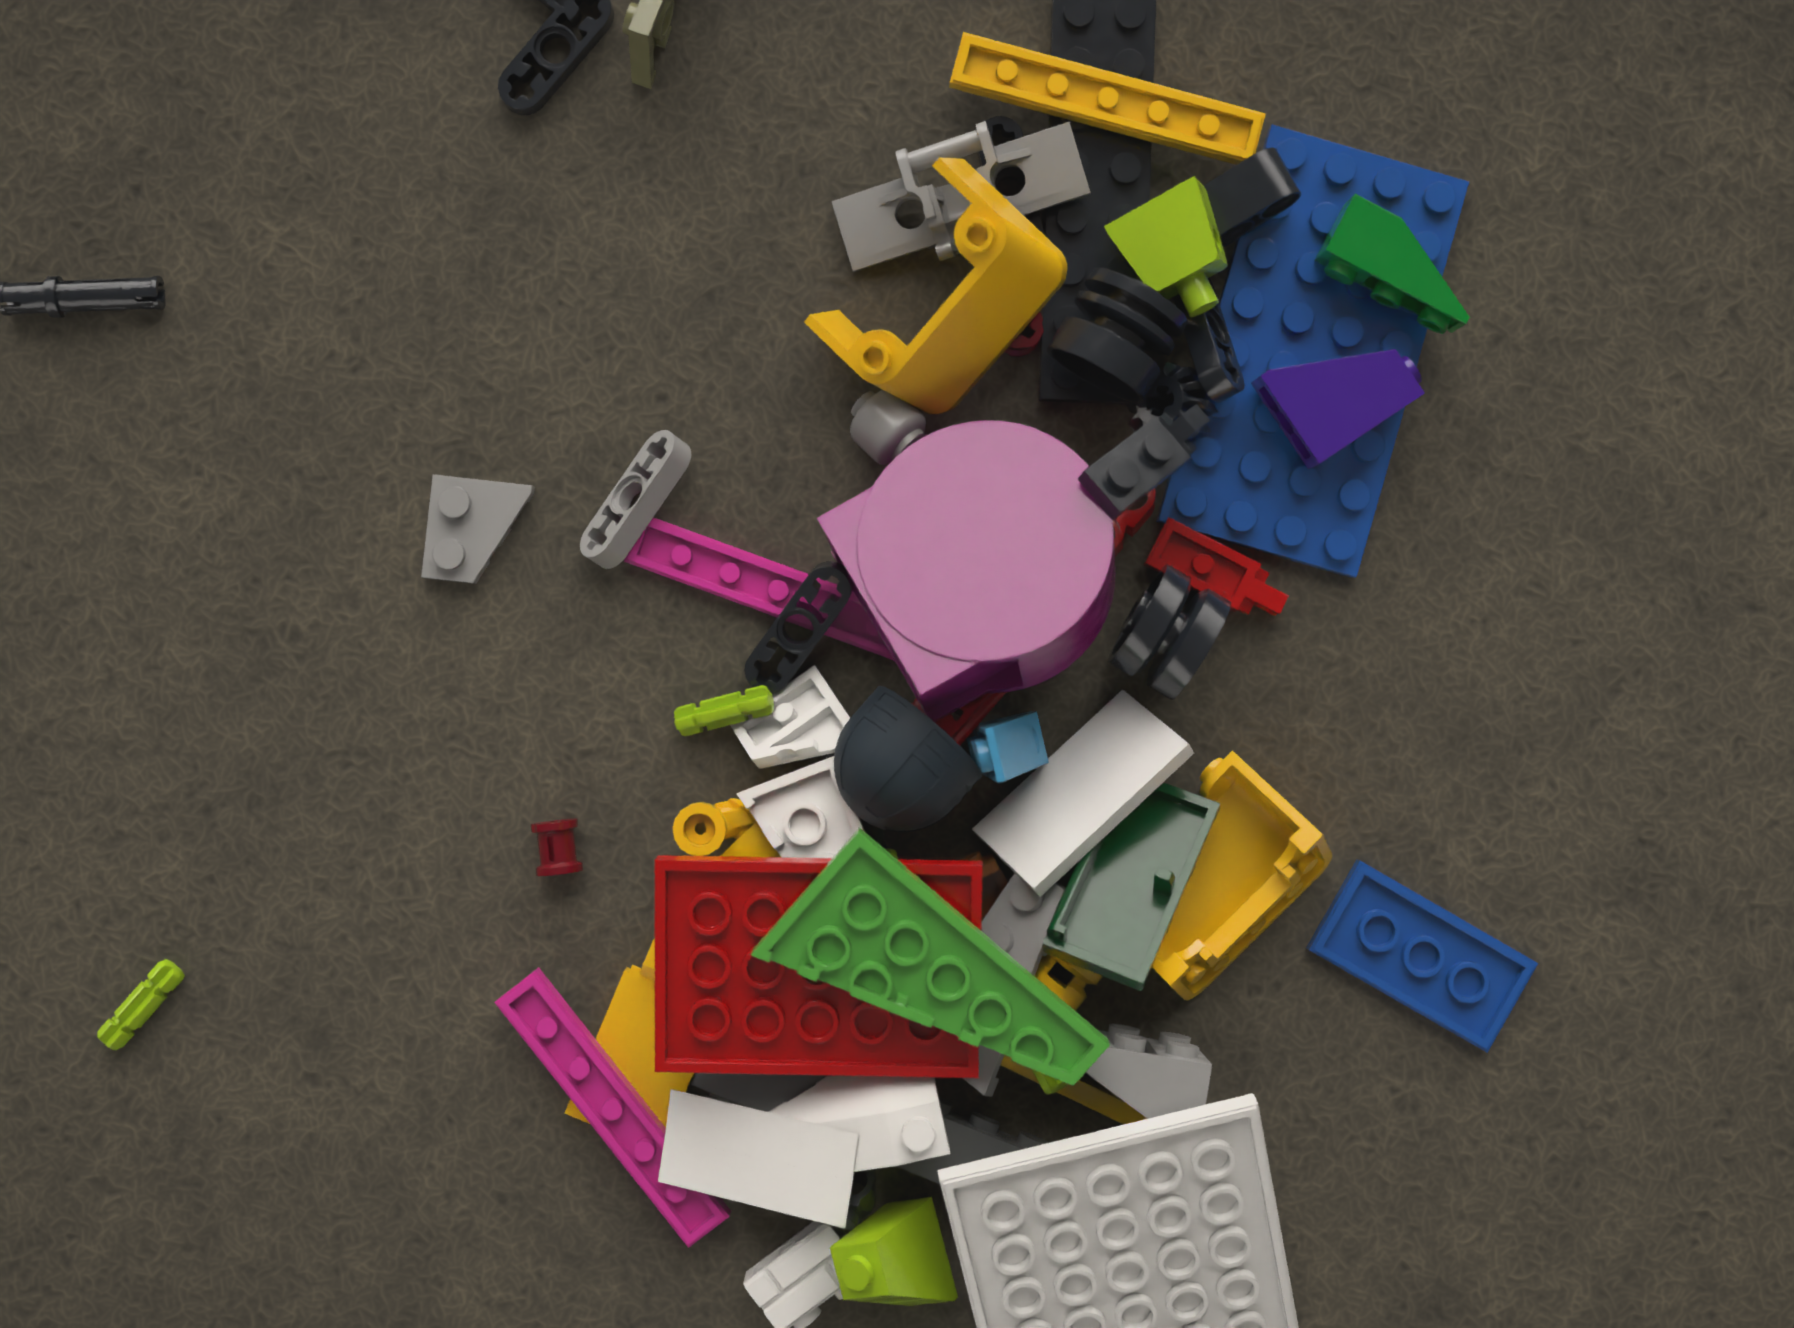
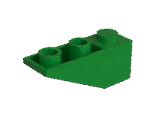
(1385, 257)

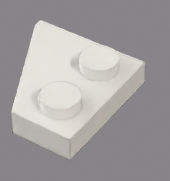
(801, 727)

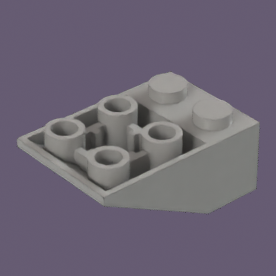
(1153, 1073)

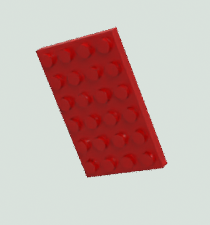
(759, 1017)

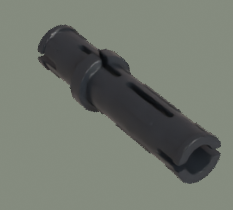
(61, 296)

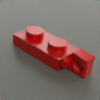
(1215, 567)

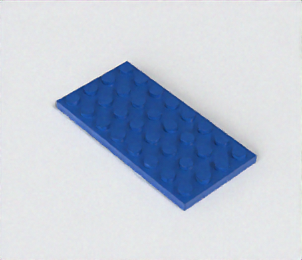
(1287, 312)

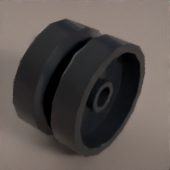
(1175, 635)

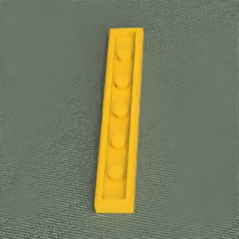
(1106, 99)

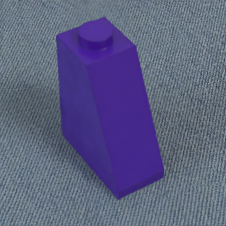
(1337, 399)

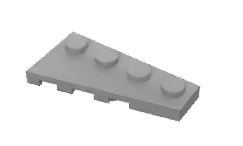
(1019, 927)

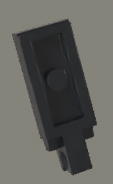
(1142, 461)

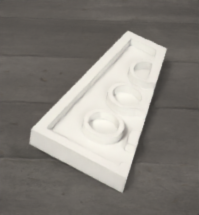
(803, 812)

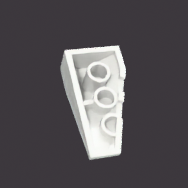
(894, 1116)

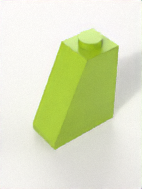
(895, 1257)

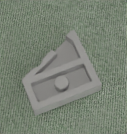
(468, 525)

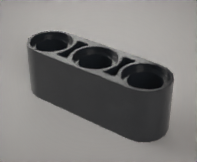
(1251, 194)

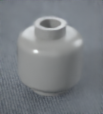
(885, 425)

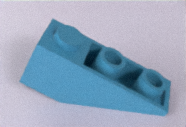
(1008, 746)

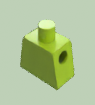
(1174, 245)

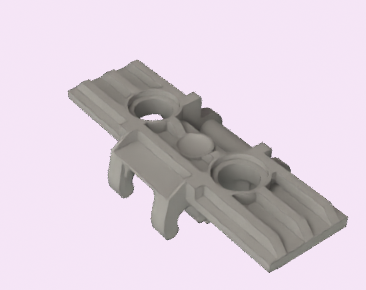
(870, 216)

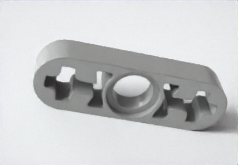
(617, 525)

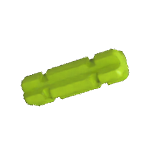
(724, 710)
(140, 1004)

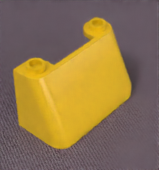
(1244, 879)

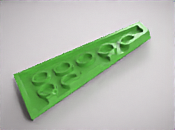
(910, 952)

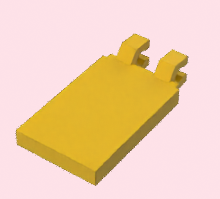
(630, 1040)

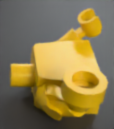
(704, 827)

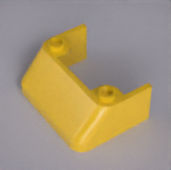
(1008, 286)

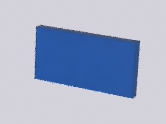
(1422, 955)

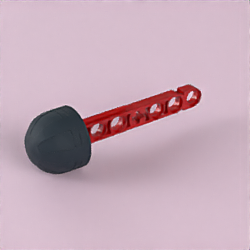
(903, 766)

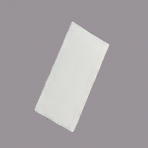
(758, 1158)

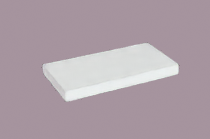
(1082, 792)

